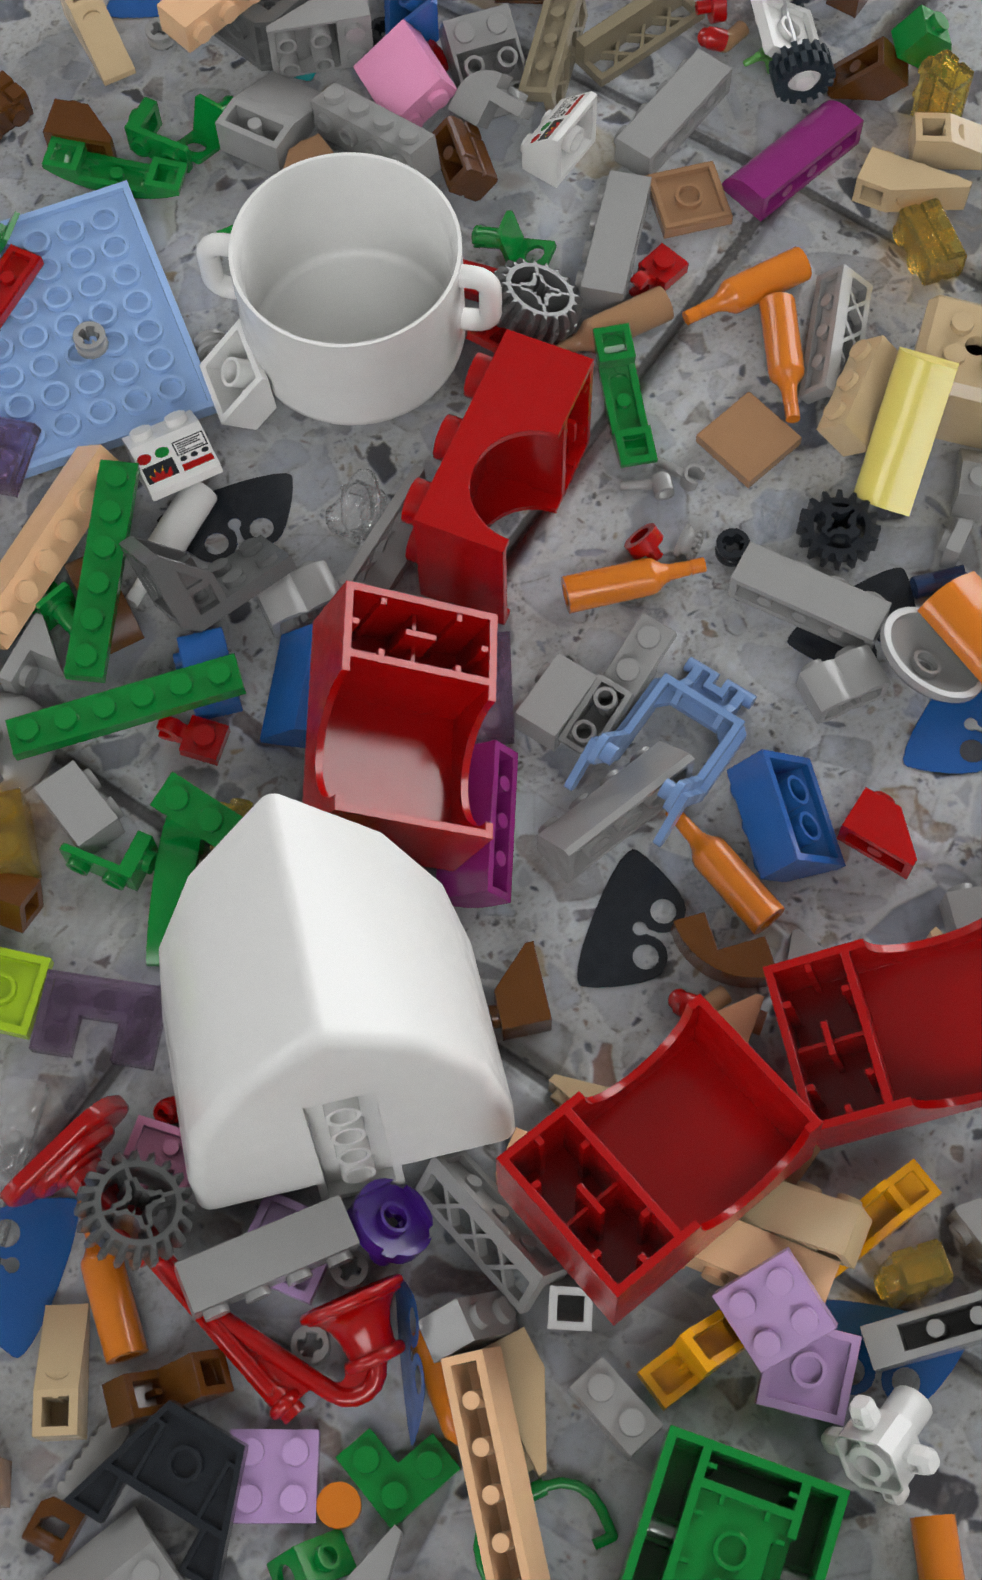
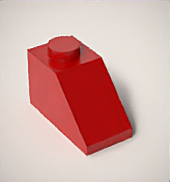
(879, 832)

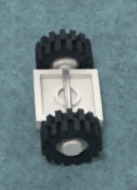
(789, 37)

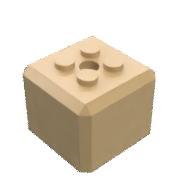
(954, 333)

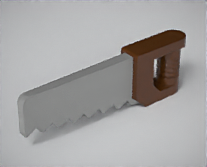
(53, 1506)

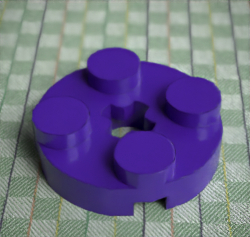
(379, 1238)

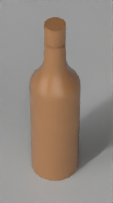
(641, 312)

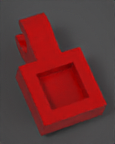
(659, 268)
(199, 739)

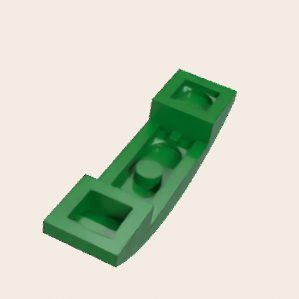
(95, 171)
(623, 396)
(175, 861)

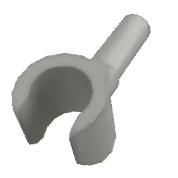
(691, 469)
(659, 482)

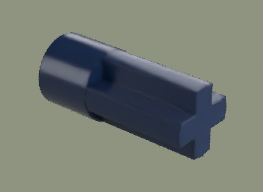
(928, 583)

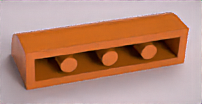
(957, 618)

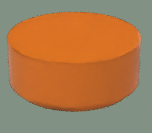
(339, 1505)

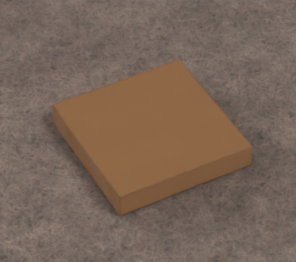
(689, 199)
(748, 439)

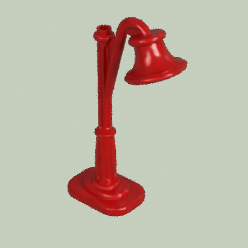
(355, 1319)

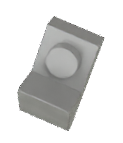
(32, 651)

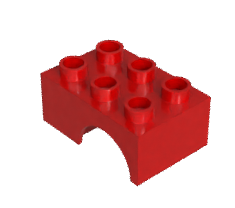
(501, 458)
(398, 716)
(883, 1031)
(658, 1162)

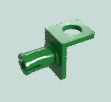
(204, 128)
(510, 240)
(57, 606)

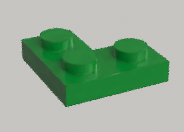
(395, 1486)

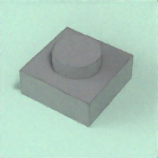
(954, 542)

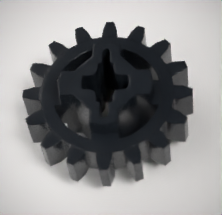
(842, 517)

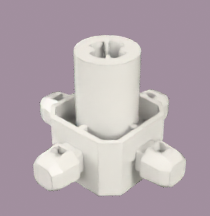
(883, 1445)

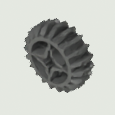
(538, 301)
(128, 1178)

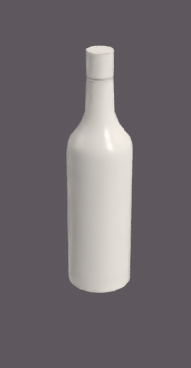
(178, 526)

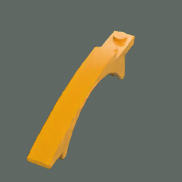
(714, 1342)

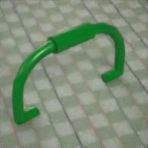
(540, 1489)

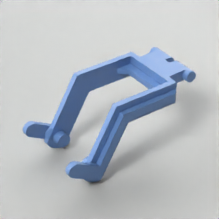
(697, 699)

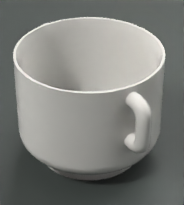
(350, 286)

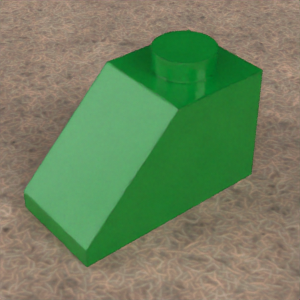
(921, 35)

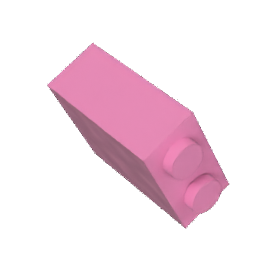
(406, 75)

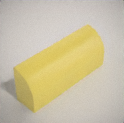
(905, 430)

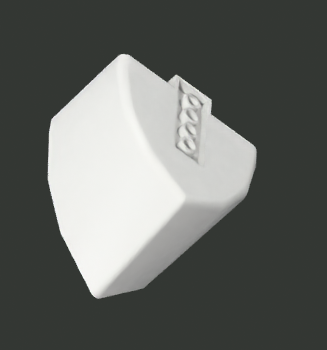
(322, 1013)

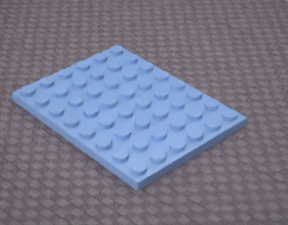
(107, 273)

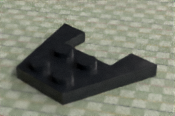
(184, 1468)

